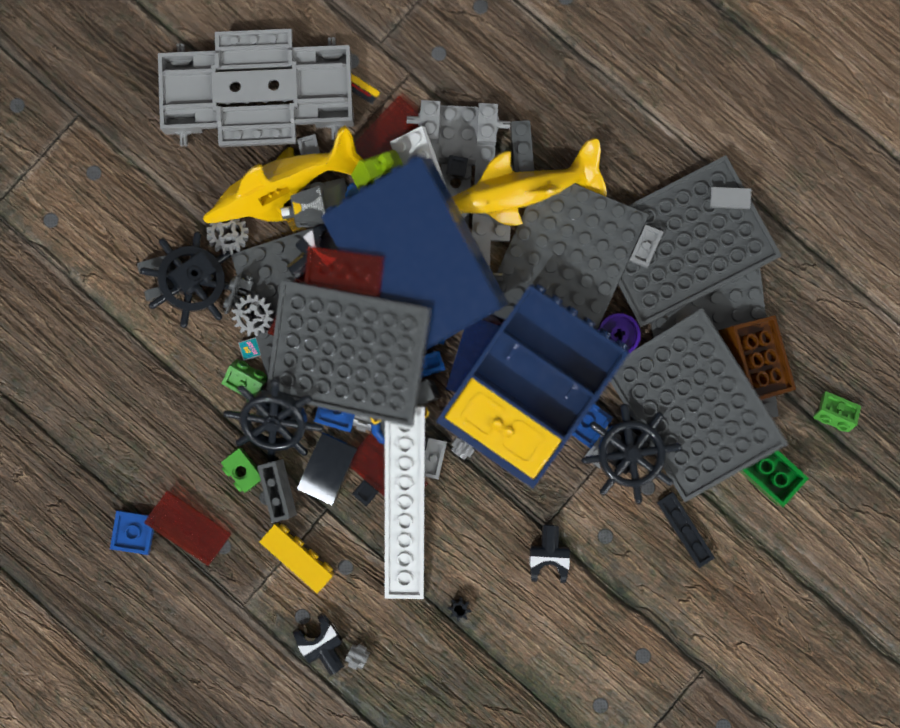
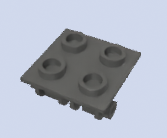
(235, 285)

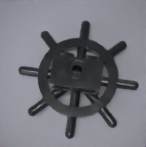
(188, 278)
(275, 413)
(631, 451)

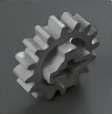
(228, 241)
(254, 306)

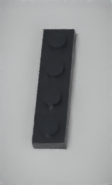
(685, 530)

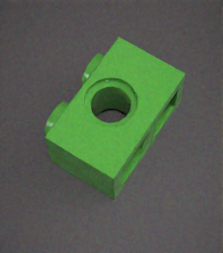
(231, 466)

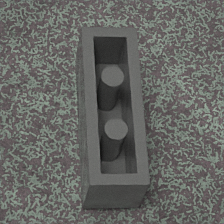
(521, 146)
(277, 490)

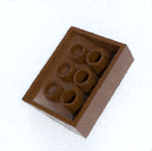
(761, 355)

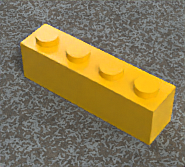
(297, 557)

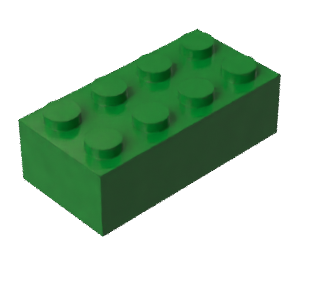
(775, 477)

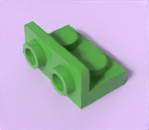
(242, 374)
(838, 412)

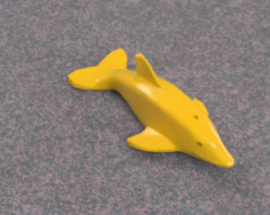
(269, 186)
(504, 191)

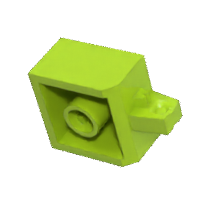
(371, 168)

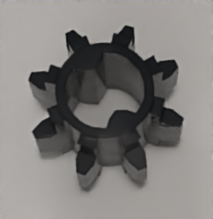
(464, 606)

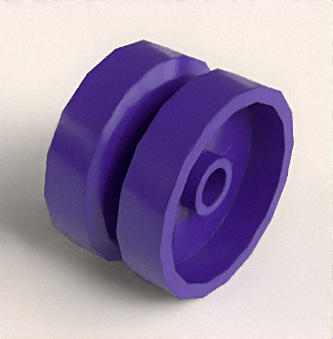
(625, 326)

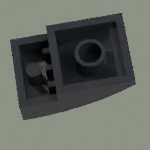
(327, 468)

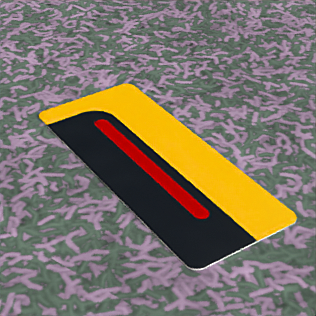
(363, 89)

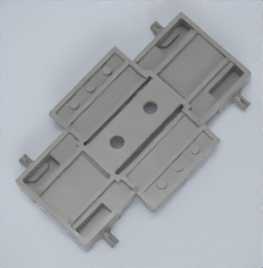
(310, 76)
(471, 135)

